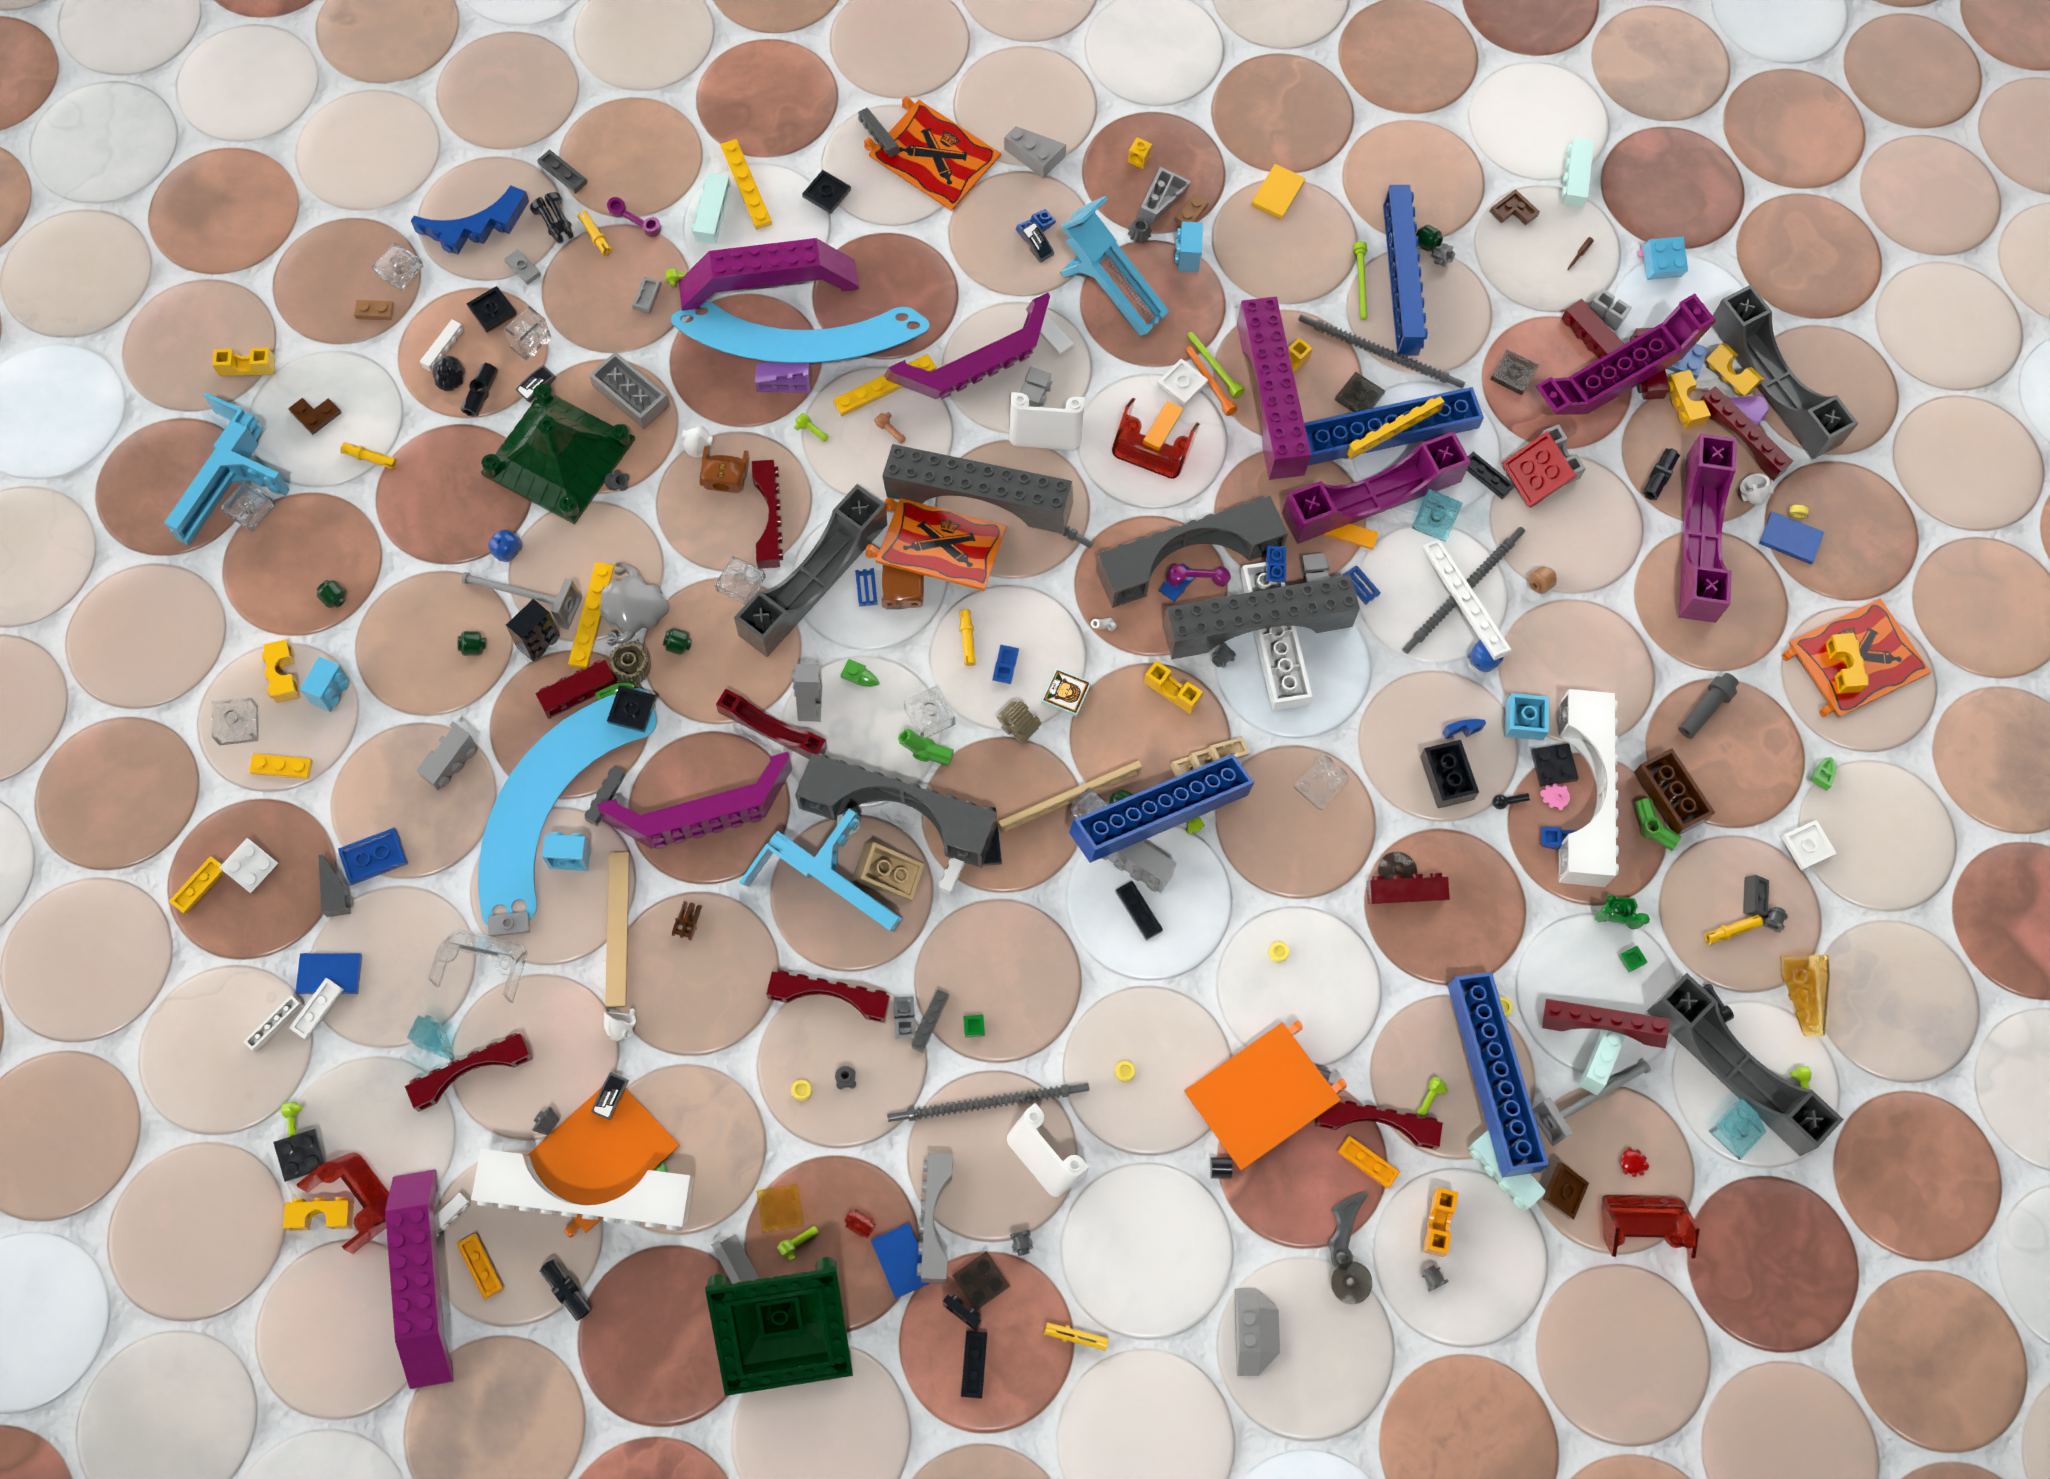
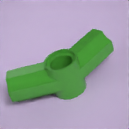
(925, 748)
(1648, 816)

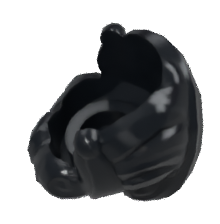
(448, 367)

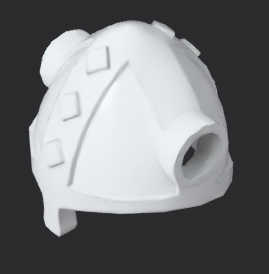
(695, 440)
(1756, 488)
(619, 1025)

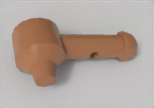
(883, 421)

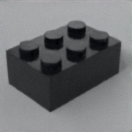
(533, 630)
(1449, 774)

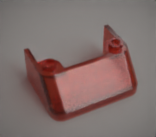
(1130, 447)
(364, 1186)
(1648, 1217)

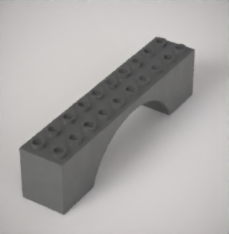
(1814, 418)
(1034, 498)
(1244, 529)
(776, 611)
(1206, 624)
(834, 786)
(1789, 1110)

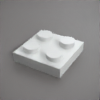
(1182, 382)
(1808, 845)
(248, 865)

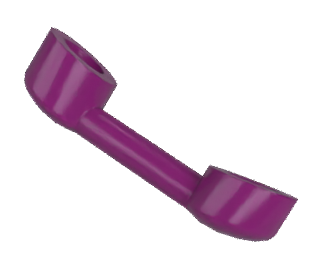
(618, 209)
(1178, 574)

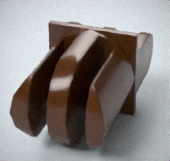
(686, 922)

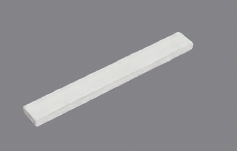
(1466, 599)

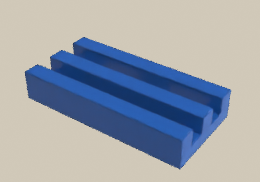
(864, 573)
(1365, 579)

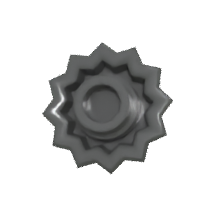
(1139, 230)
(545, 1121)

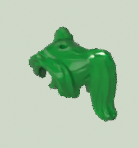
(1626, 912)

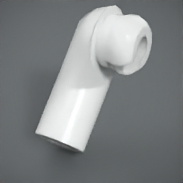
(1104, 623)

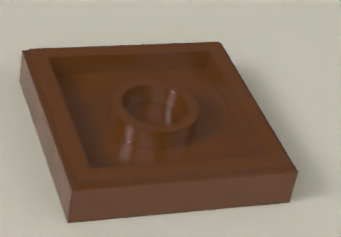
(1565, 1191)

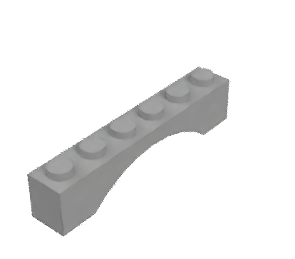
(934, 1261)

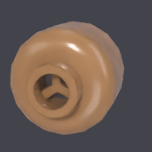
(1542, 579)

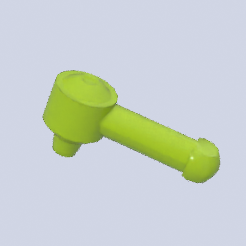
(673, 276)
(803, 422)
(1195, 825)
(1802, 1075)
(1436, 1087)
(290, 1111)
(787, 1247)

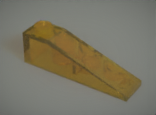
(1808, 989)

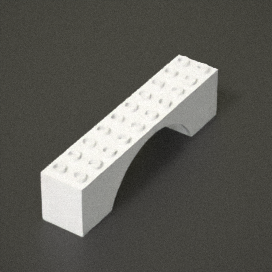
(1589, 726)
(513, 1182)

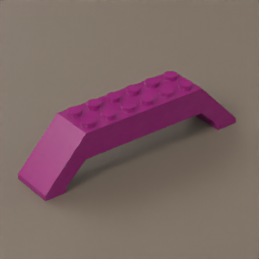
(766, 266)
(1630, 363)
(976, 364)
(704, 814)
(416, 1280)

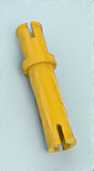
(597, 238)
(365, 454)
(967, 637)
(1726, 932)
(1101, 1342)

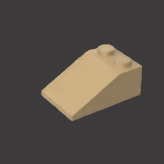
(888, 871)

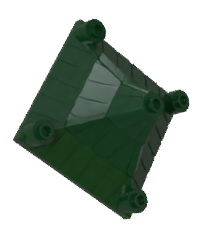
(557, 455)
(779, 1329)

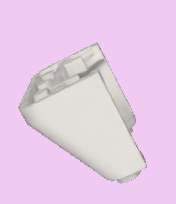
(1046, 426)
(1040, 1159)

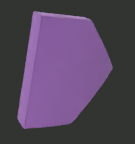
(1753, 407)

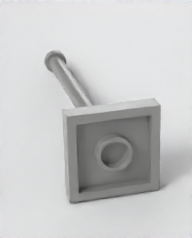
(563, 606)
(1553, 1122)

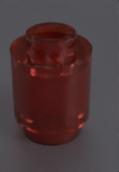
(859, 1223)

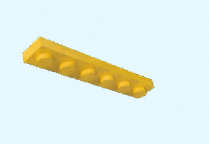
(746, 184)
(875, 389)
(1399, 425)
(590, 617)

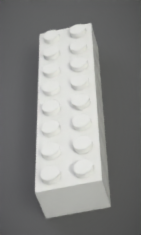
(1278, 651)

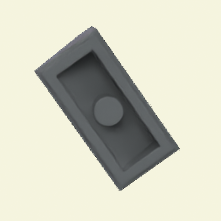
(1756, 896)

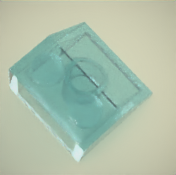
(1437, 515)
(430, 1036)
(1738, 1129)

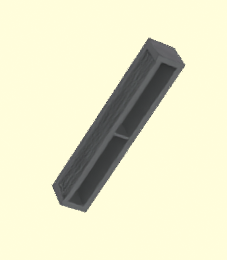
(878, 132)

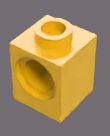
(1139, 153)

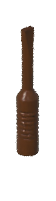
(1582, 250)

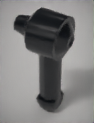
(1725, 1011)

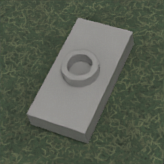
(522, 267)
(646, 295)
(508, 924)

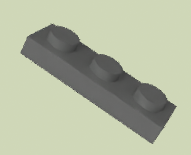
(562, 171)

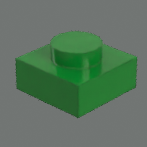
(1633, 959)
(974, 1026)

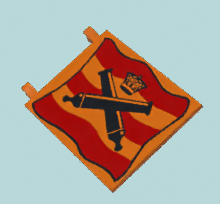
(935, 154)
(939, 543)
(1883, 645)

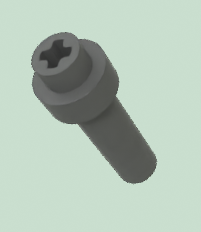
(1720, 690)

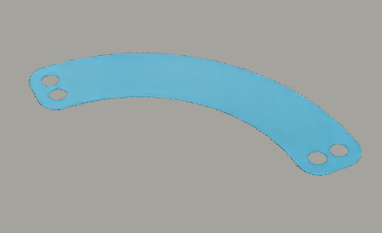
(772, 344)
(529, 795)

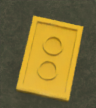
(1278, 191)

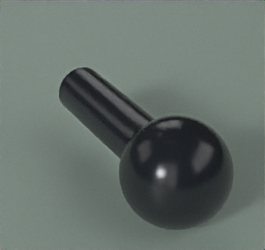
(1501, 801)

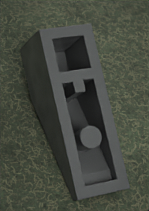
(333, 894)

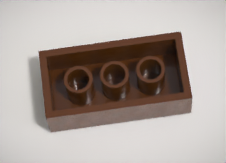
(1674, 792)

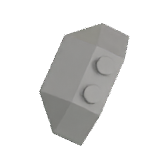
(1255, 1332)

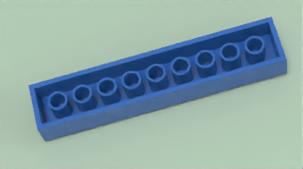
(1404, 270)
(1331, 436)
(1160, 807)
(1497, 1075)

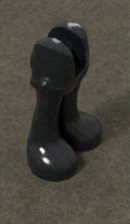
(553, 200)

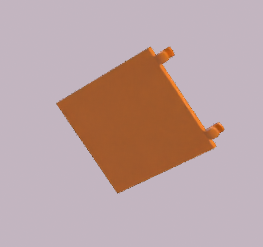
(1263, 1095)
(600, 1158)

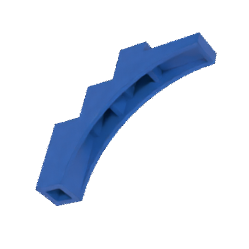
(477, 227)

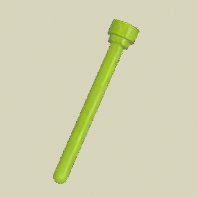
(1360, 250)
(1235, 388)

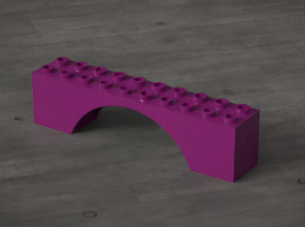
(1284, 431)
(1326, 507)
(1704, 578)

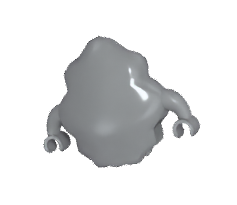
(631, 604)

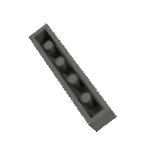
(606, 793)
(930, 1021)

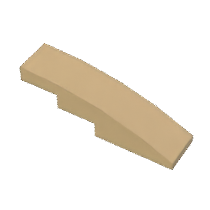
(1213, 753)

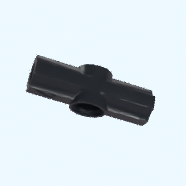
(482, 381)
(1661, 474)
(565, 1290)

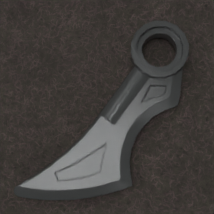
(1345, 1215)

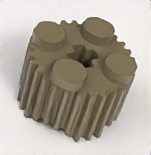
(638, 663)
(1018, 721)

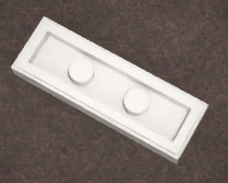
(1055, 336)
(316, 1008)

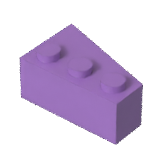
(783, 377)

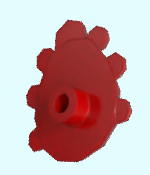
(1633, 1162)

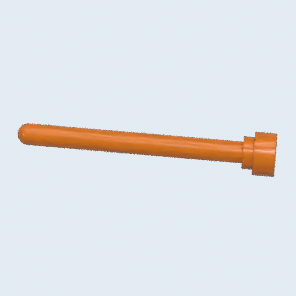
(1228, 406)

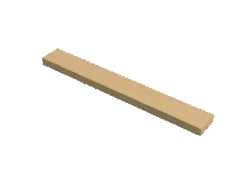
(1066, 798)
(617, 930)

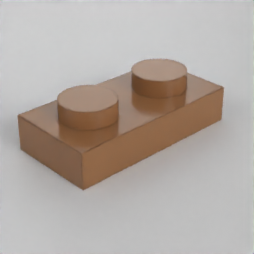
(1192, 209)
(374, 309)

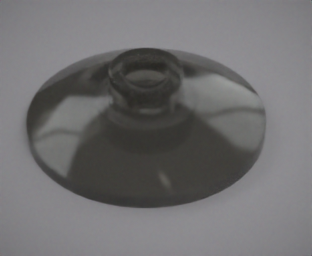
(1389, 862)
(1361, 1282)

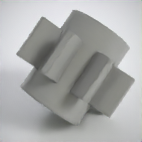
(1444, 254)

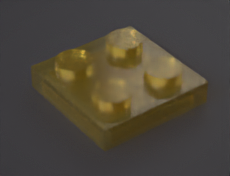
(779, 1208)

